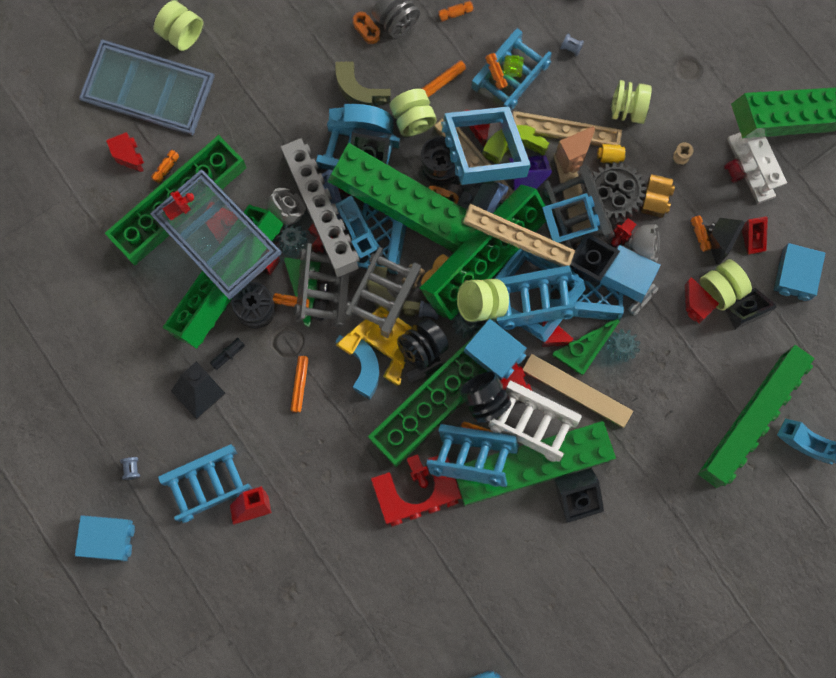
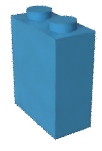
(799, 272)
(631, 274)
(495, 350)
(104, 538)

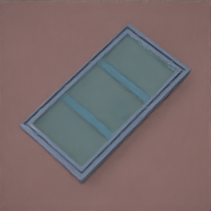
(147, 87)
(218, 236)

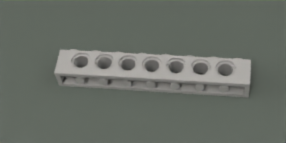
(341, 263)

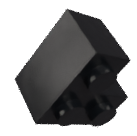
(476, 194)

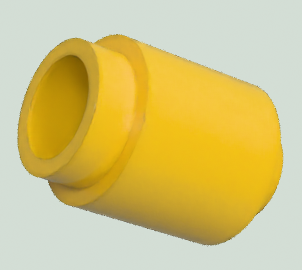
(611, 153)

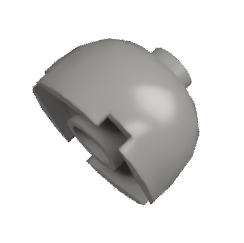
(286, 206)
(646, 241)

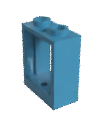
(593, 219)

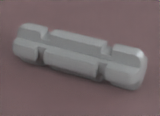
(635, 307)

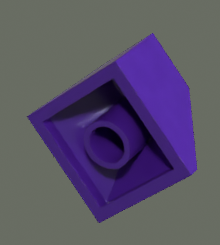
(537, 173)

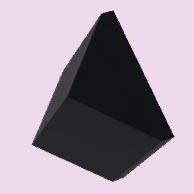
(593, 259)
(750, 308)

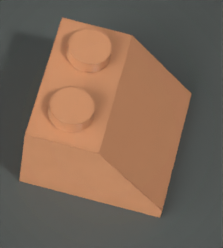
(573, 150)

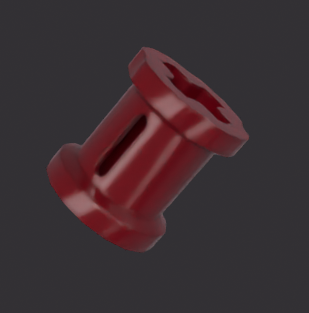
(735, 170)

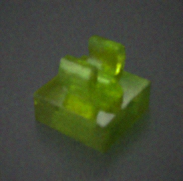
(513, 65)

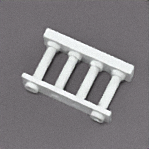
(759, 164)
(550, 410)

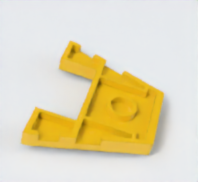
(372, 335)

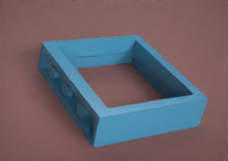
(496, 172)
(511, 268)

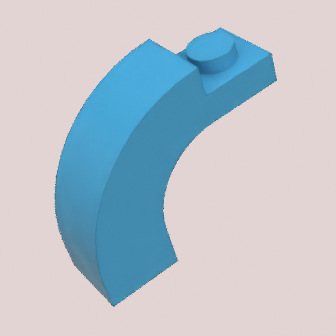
(361, 116)
(361, 234)
(369, 376)
(807, 442)

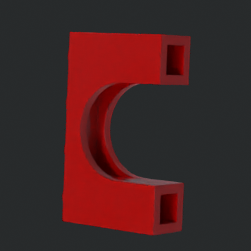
(395, 509)

